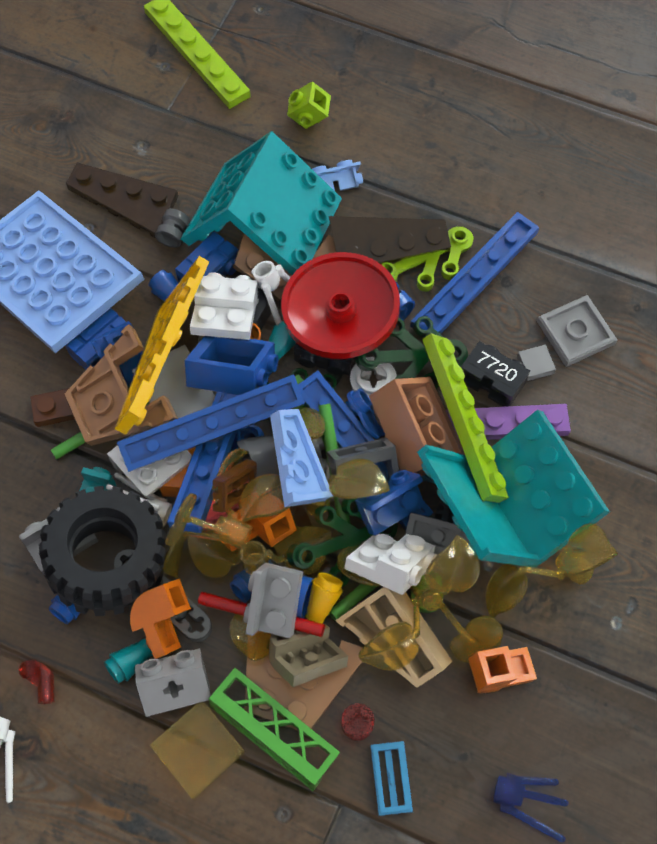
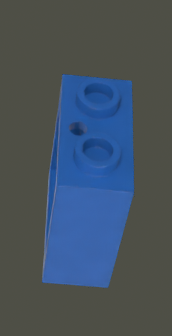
(231, 377)

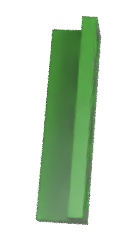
(264, 738)

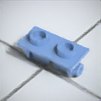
(344, 174)

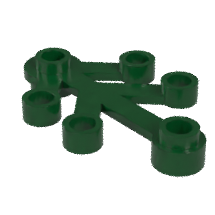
(416, 354)
(350, 537)

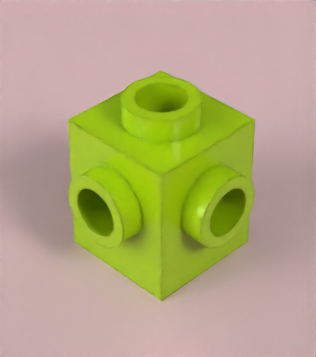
(308, 105)

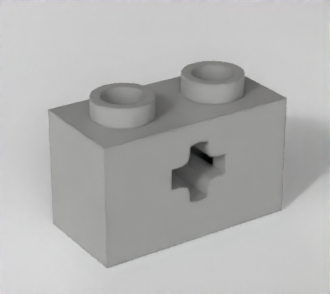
(172, 682)

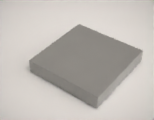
(576, 330)

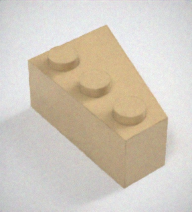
(388, 608)

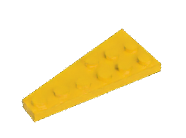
(162, 336)

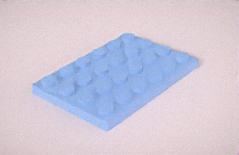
(58, 272)

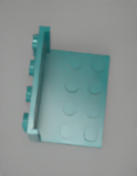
(271, 200)
(544, 489)

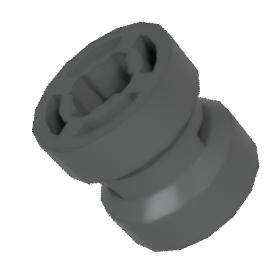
(172, 229)

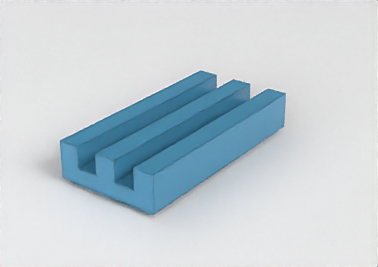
(394, 809)

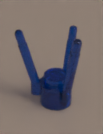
(511, 792)

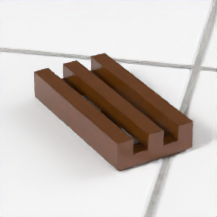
(231, 480)

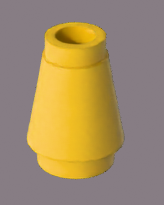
(323, 596)

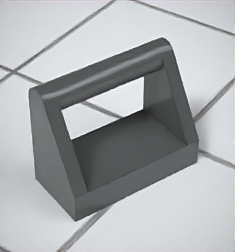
(374, 450)

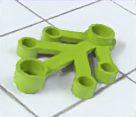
(431, 260)

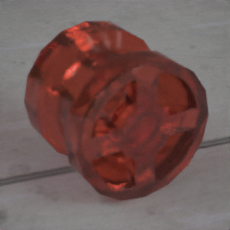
(357, 728)

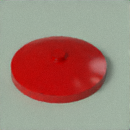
(340, 305)

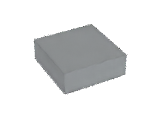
(537, 361)

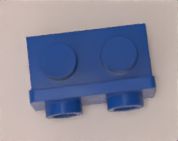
(392, 506)

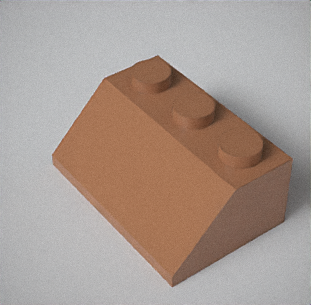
(412, 418)

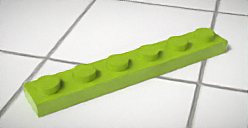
(197, 52)
(465, 419)

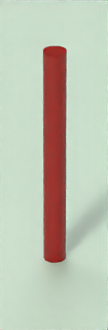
(238, 608)

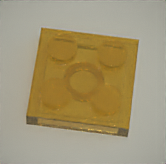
(197, 749)

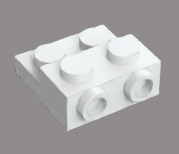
(224, 307)
(392, 562)

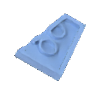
(297, 460)

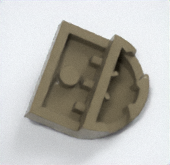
(305, 656)

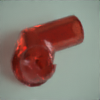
(41, 677)

